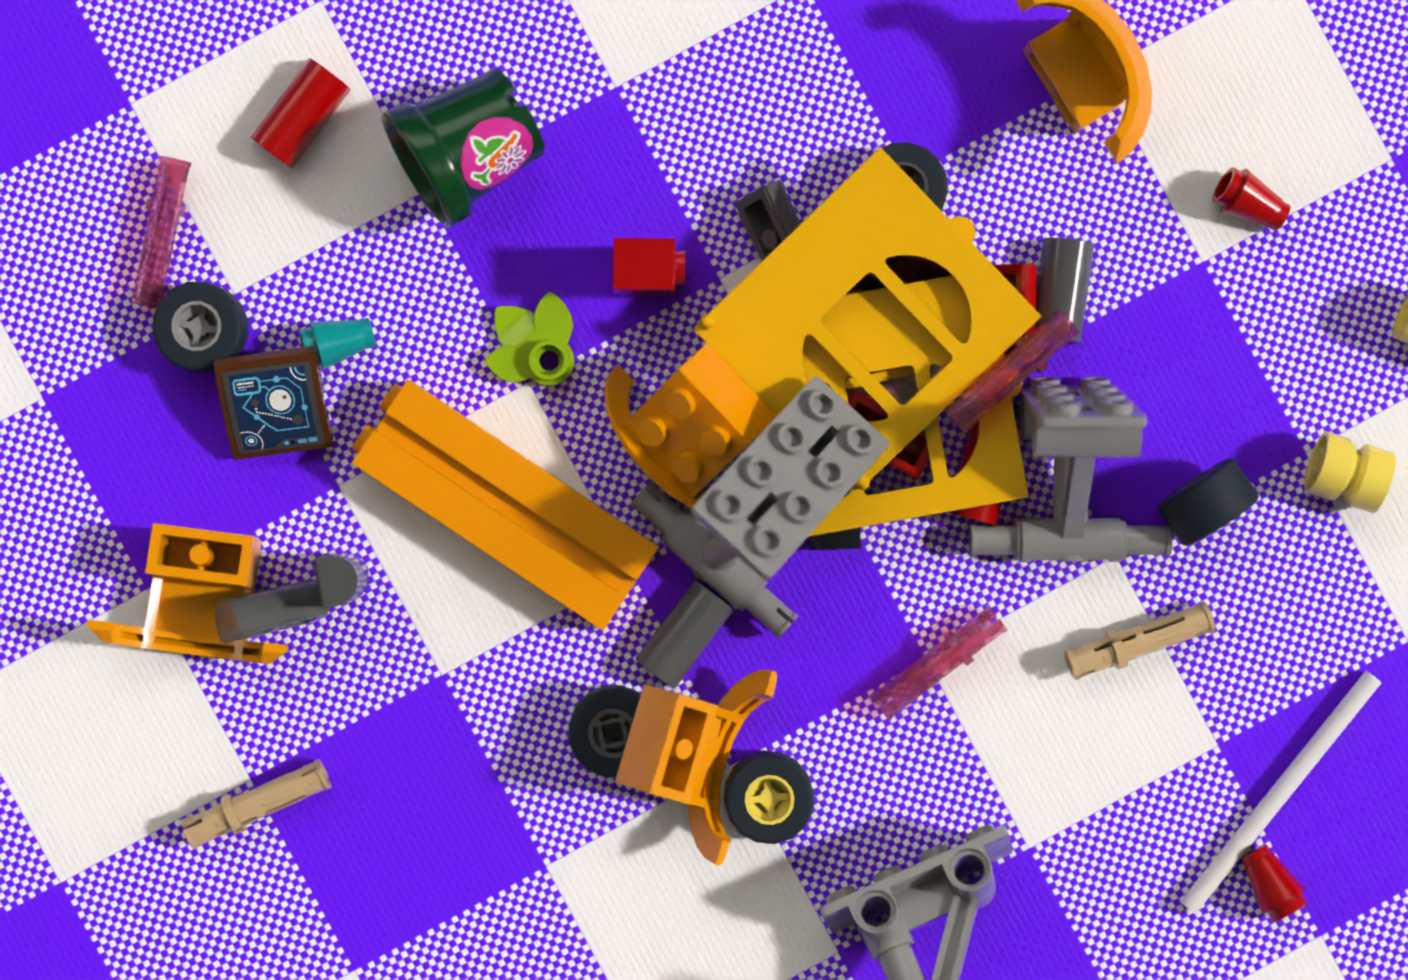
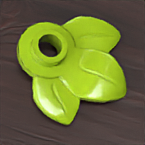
(528, 337)

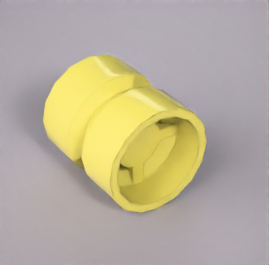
(1358, 475)

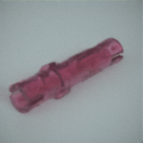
(161, 231)
(1012, 370)
(939, 662)

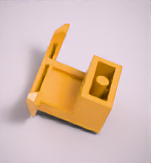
(1092, 68)
(688, 424)
(189, 577)
(682, 750)

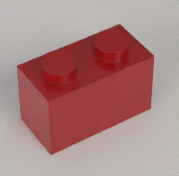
(647, 267)

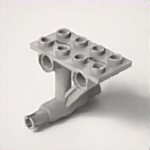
(1075, 428)
(769, 500)
(920, 897)

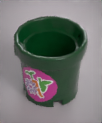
(463, 143)

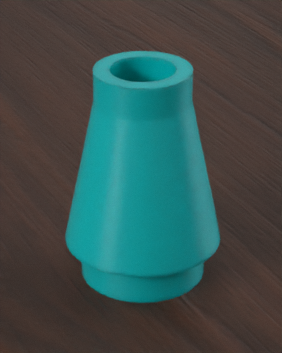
(337, 339)

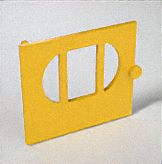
(850, 234)
(888, 336)

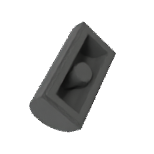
(768, 217)
(1064, 280)
(340, 578)
(268, 611)
(684, 634)

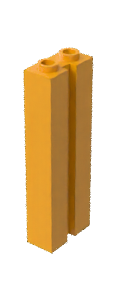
(503, 503)

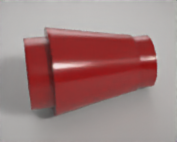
(1250, 199)
(1273, 884)

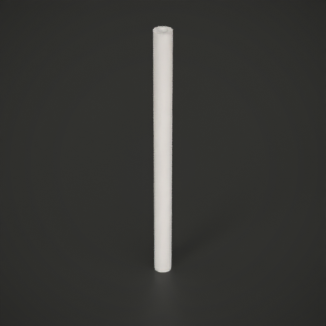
(1280, 792)

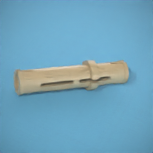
(1123, 646)
(241, 810)

